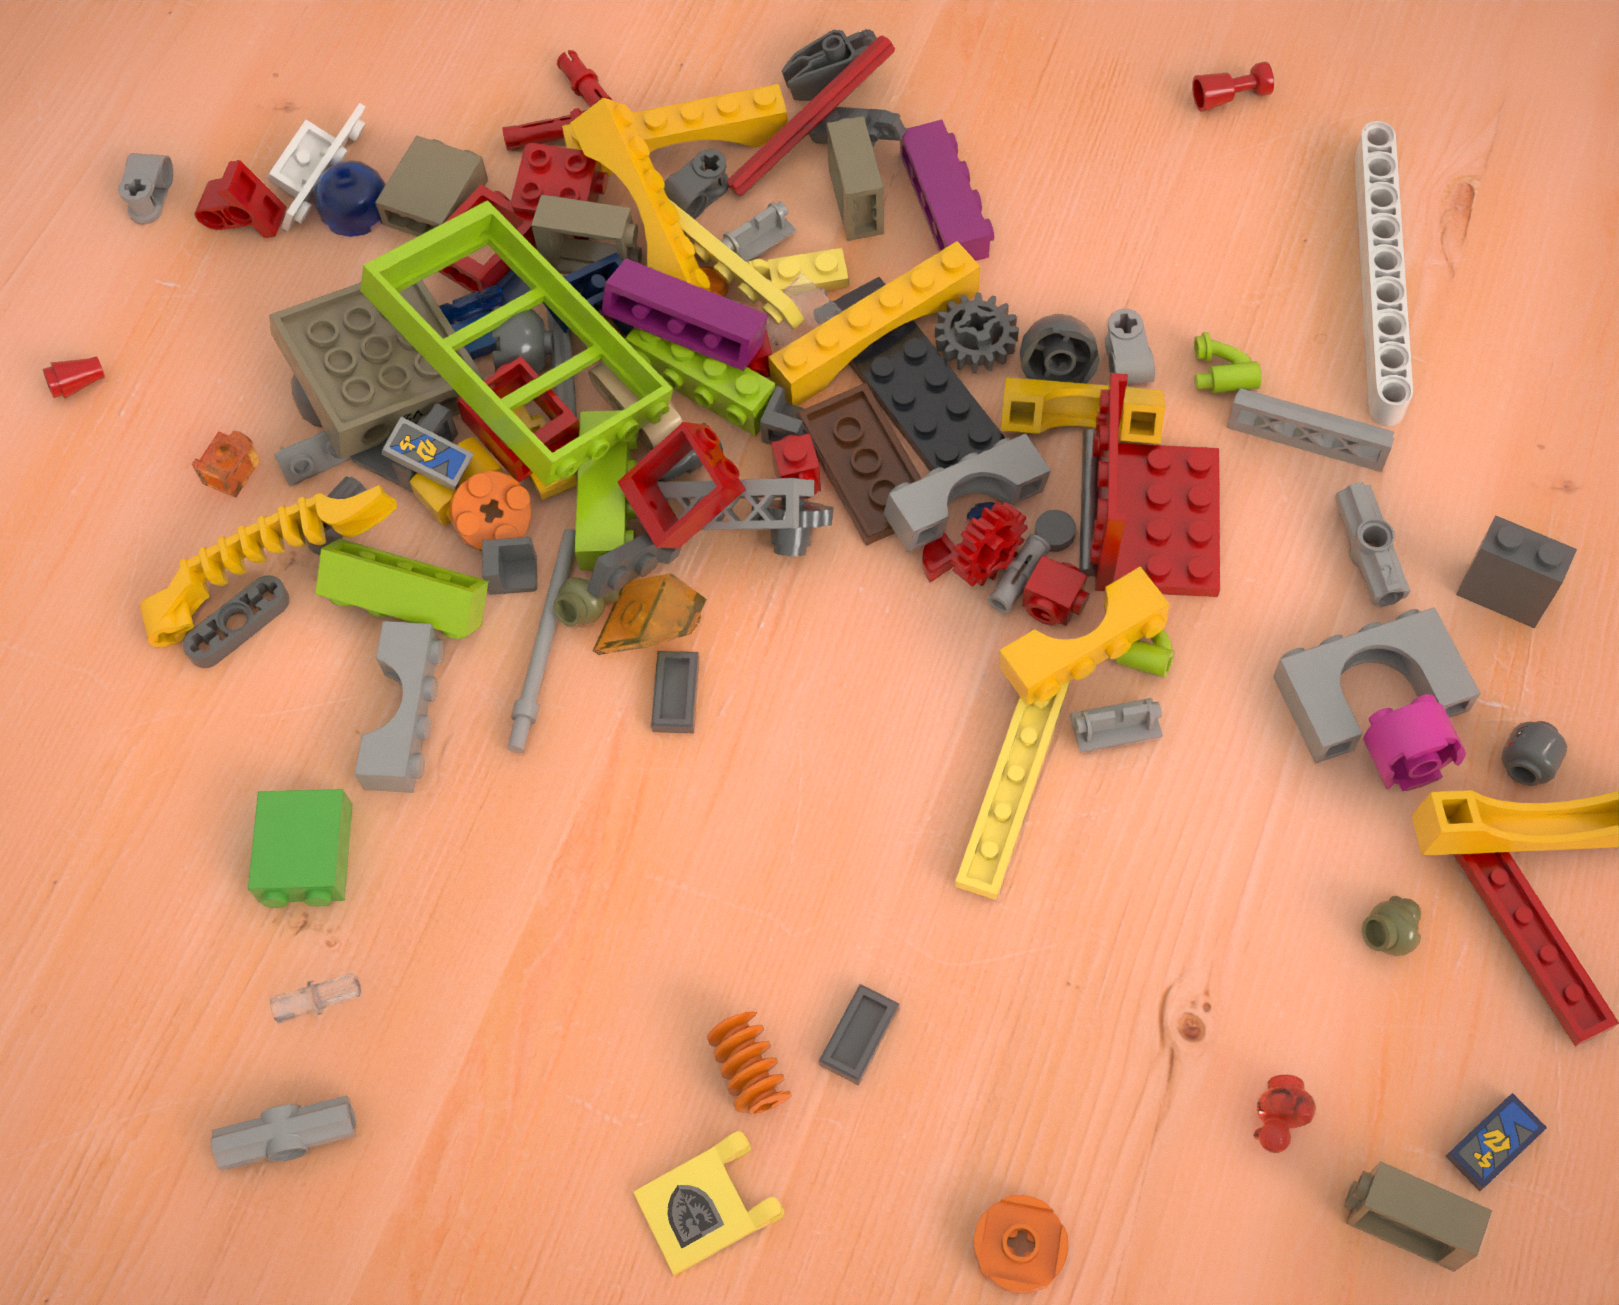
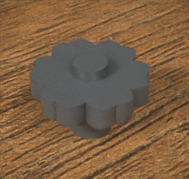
(794, 541)

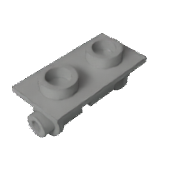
(759, 233)
(307, 458)
(1117, 724)

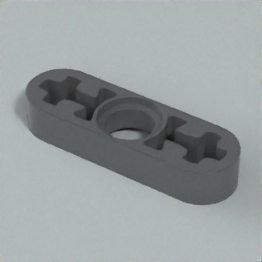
(233, 639)

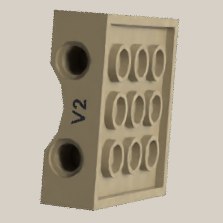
(361, 367)

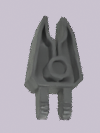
(823, 61)

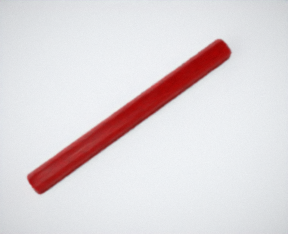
(810, 116)

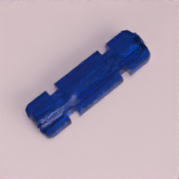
(473, 304)

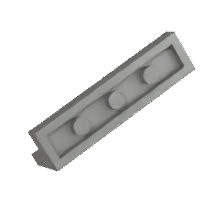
(1310, 430)
(755, 488)

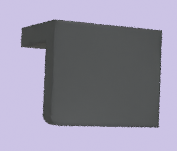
(780, 418)
(509, 565)

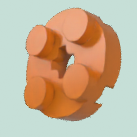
(480, 490)
(1043, 1229)

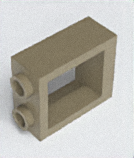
(855, 178)
(582, 218)
(1417, 1216)

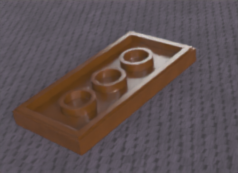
(859, 456)

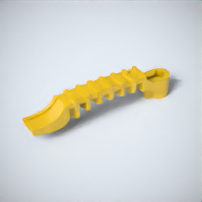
(170, 611)

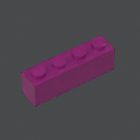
(945, 190)
(684, 314)

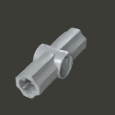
(1378, 564)
(283, 1133)

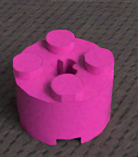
(1413, 743)

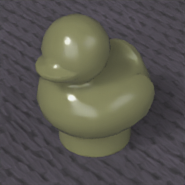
(579, 606)
(1393, 926)

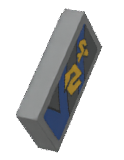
(427, 453)

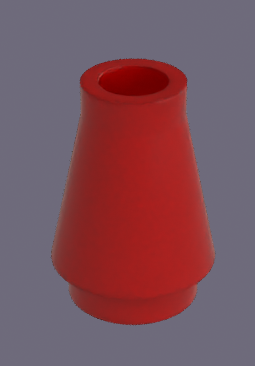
(71, 376)

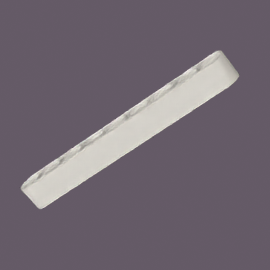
(1383, 274)

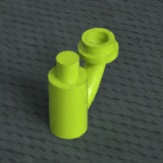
(1225, 378)
(1149, 657)

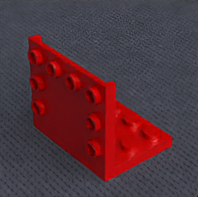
(1154, 508)

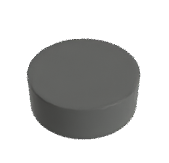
(1056, 528)

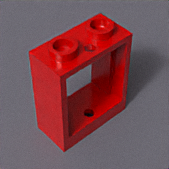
(469, 272)
(557, 433)
(649, 502)

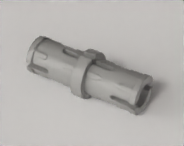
(1006, 593)

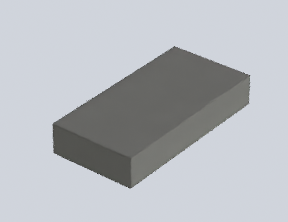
(675, 692)
(859, 1034)

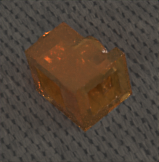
(227, 463)

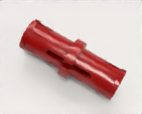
(583, 80)

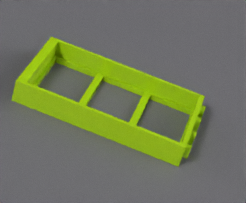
(463, 236)

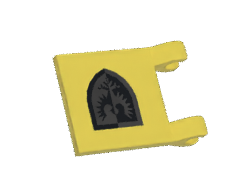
(699, 1209)

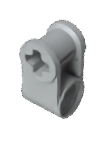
(146, 185)
(1129, 348)

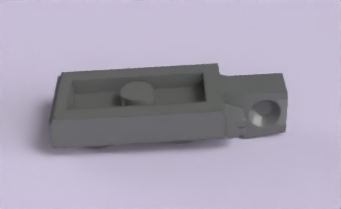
(880, 124)
(627, 563)

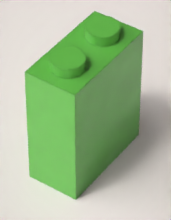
(300, 847)

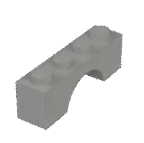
(1006, 471)
(392, 754)

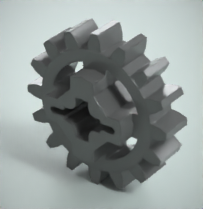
(978, 330)

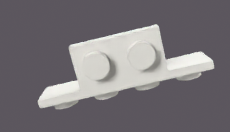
(307, 158)

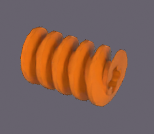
(745, 1065)

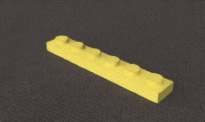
(732, 267)
(1009, 796)

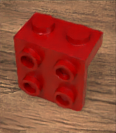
(558, 174)

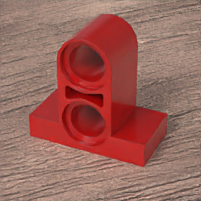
(240, 201)

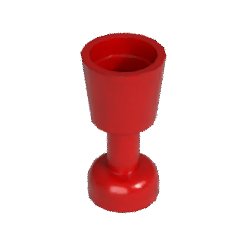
(1220, 88)

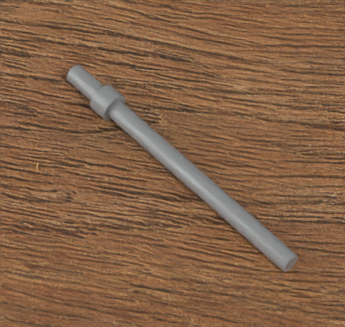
(526, 708)

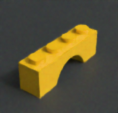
(1045, 404)
(1042, 664)

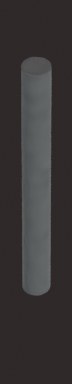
(1088, 502)

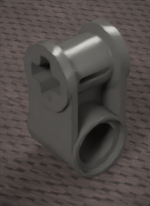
(698, 188)

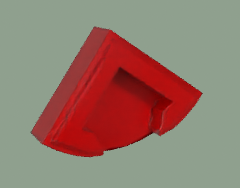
(937, 557)

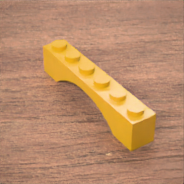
(737, 117)
(610, 137)
(818, 356)
(1479, 824)

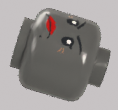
(1534, 753)

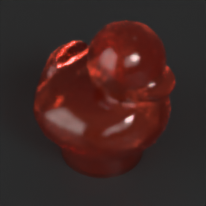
(1282, 1108)

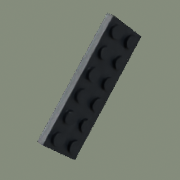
(921, 392)

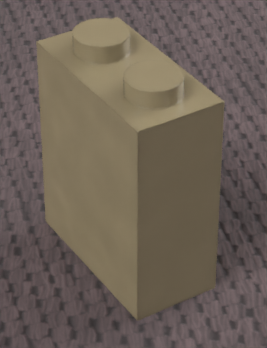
(429, 186)

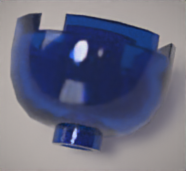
(348, 197)

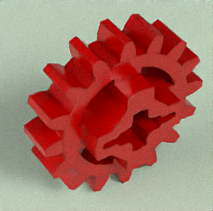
(989, 543)

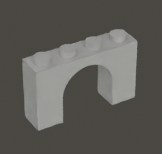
(1411, 644)

